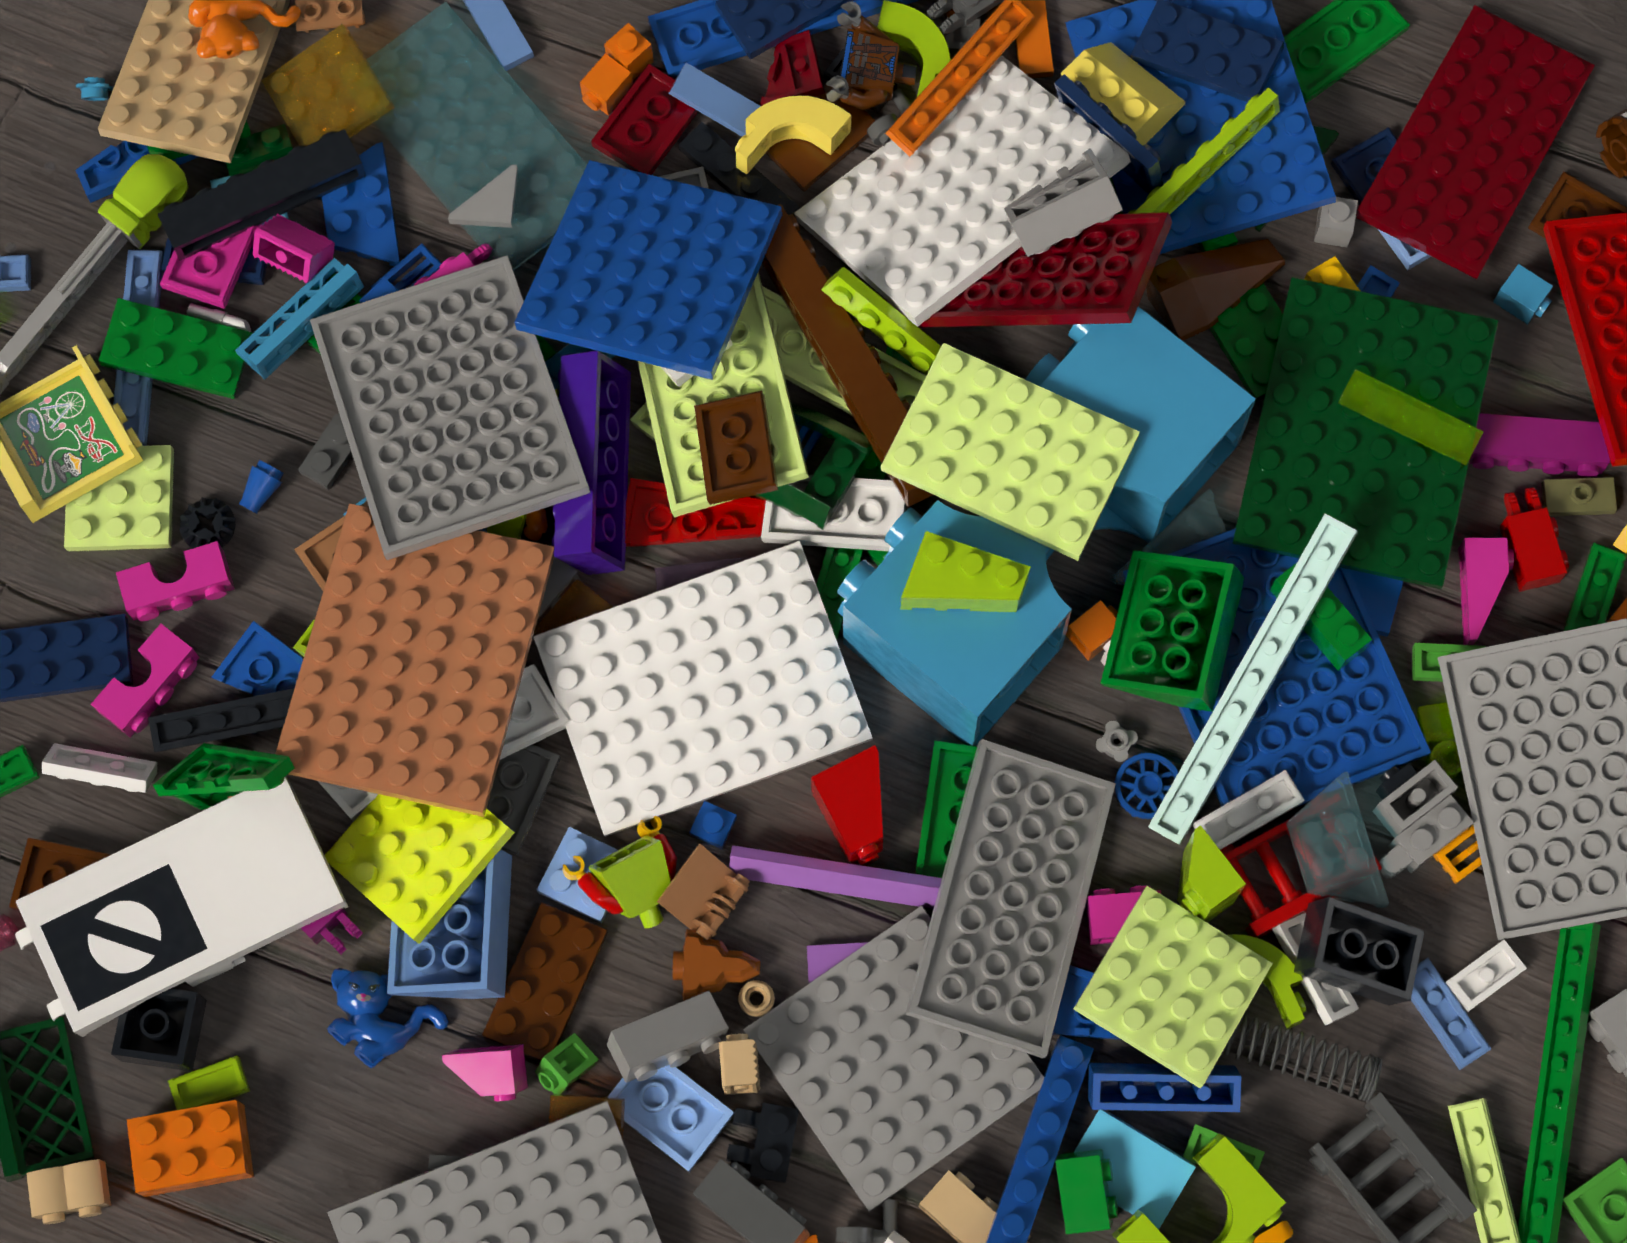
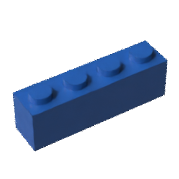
(1160, 1089)

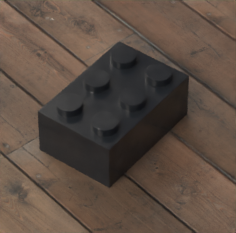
(1359, 951)

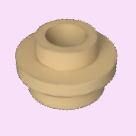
(750, 988)

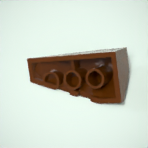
(1200, 286)

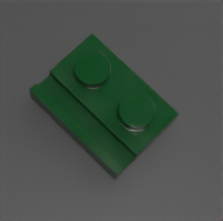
(259, 147)

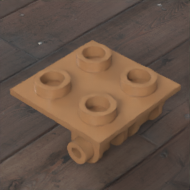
(329, 14)
(703, 893)

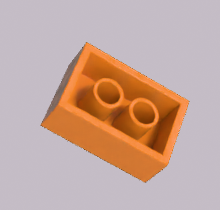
(190, 1148)

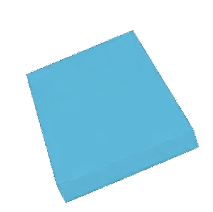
(1143, 1170)

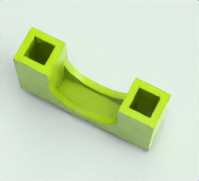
(1246, 1193)

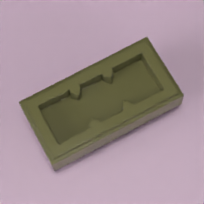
(1579, 496)

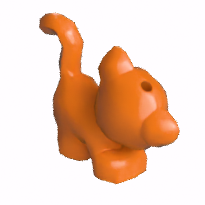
(222, 25)

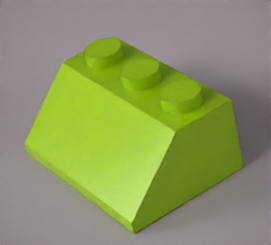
(1207, 878)

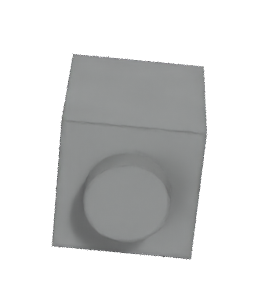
(1336, 222)

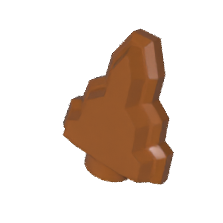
(710, 965)

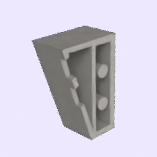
(1064, 206)

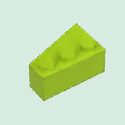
(962, 578)

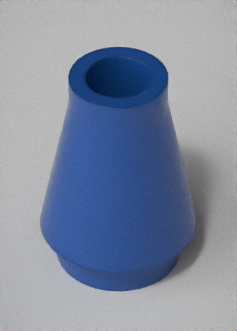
(261, 484)

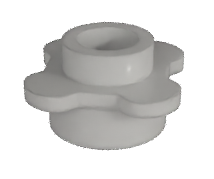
(1116, 751)

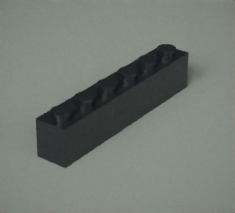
(261, 193)

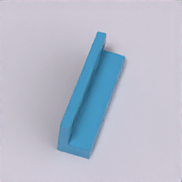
(297, 326)

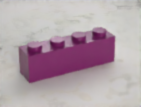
(1540, 444)

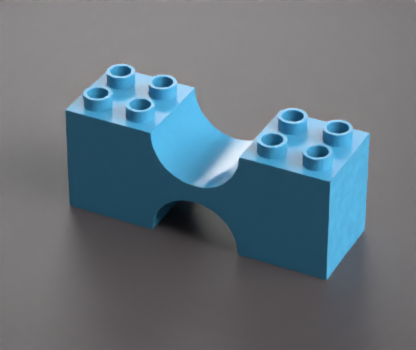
(976, 663)

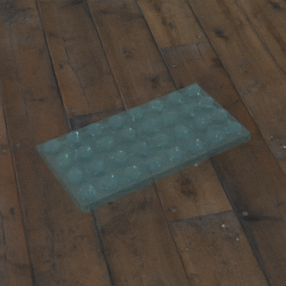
(467, 123)

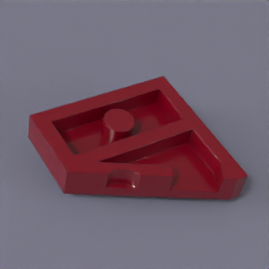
(794, 69)

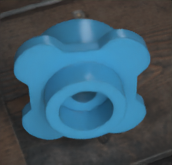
(94, 89)

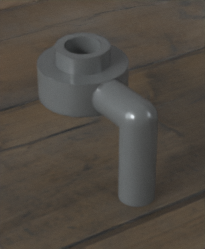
(880, 126)
(871, 1235)

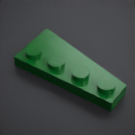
(224, 770)

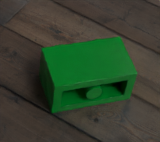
(1085, 1191)

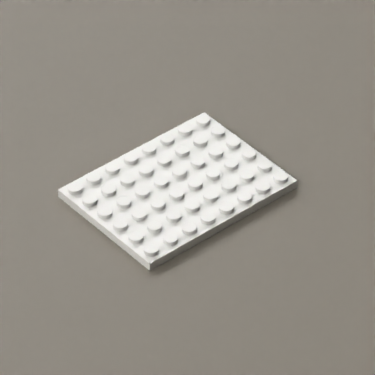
(938, 218)
(702, 688)

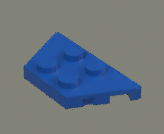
(362, 214)

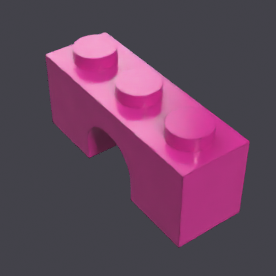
(205, 577)
(131, 706)

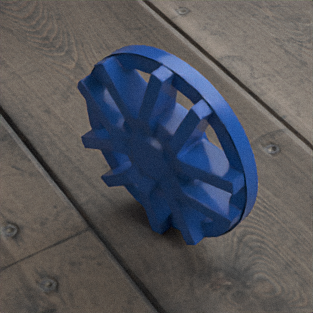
(1146, 785)

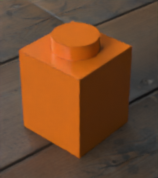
(630, 50)
(605, 85)
(1093, 629)

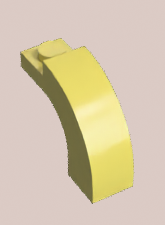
(792, 118)

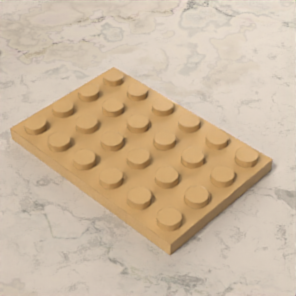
(175, 97)

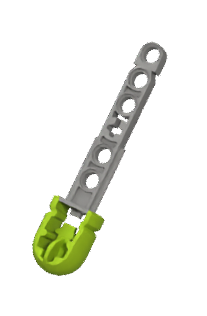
(130, 217)

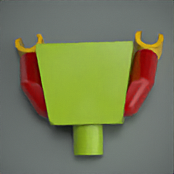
(632, 877)

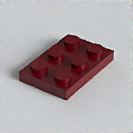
(644, 123)

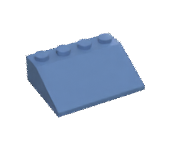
(465, 949)

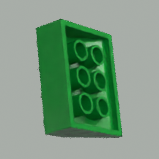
(1173, 629)

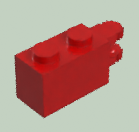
(1533, 542)

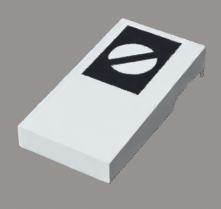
(179, 905)

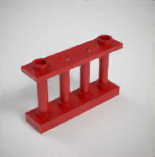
(1294, 901)

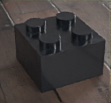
(161, 1031)

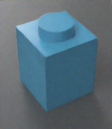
(1524, 294)

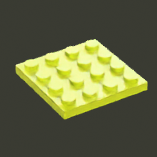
(416, 858)

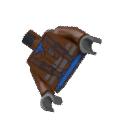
(868, 64)

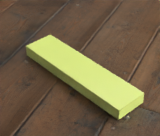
(1484, 1172)

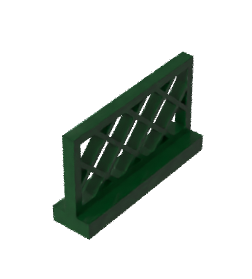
(11, 1147)

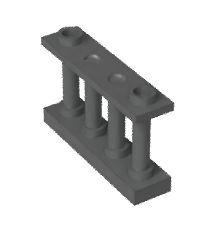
(1404, 1145)

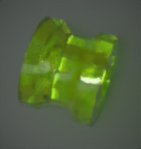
(1450, 750)

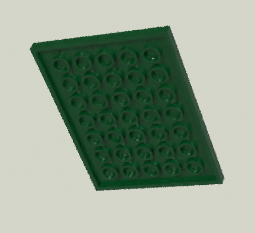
(1336, 462)

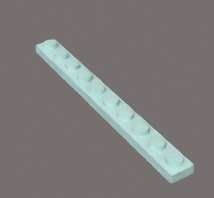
(1253, 679)

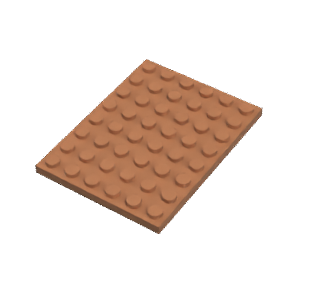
(416, 665)

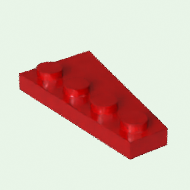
(652, 523)

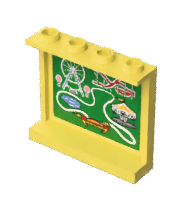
(63, 438)

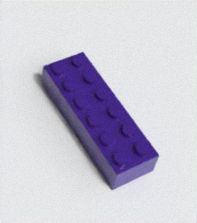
(598, 418)

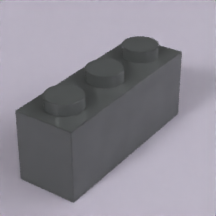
(748, 1208)

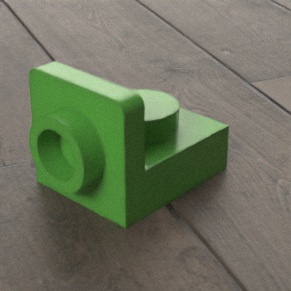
(565, 1065)

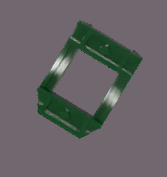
(833, 475)

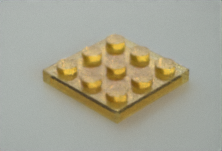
(328, 89)

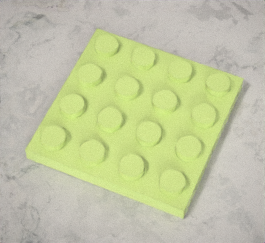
(1173, 986)

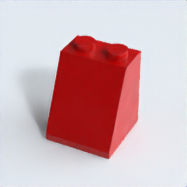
(852, 805)

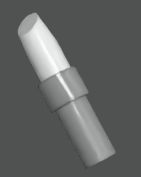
(217, 316)

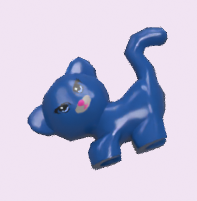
(363, 999)

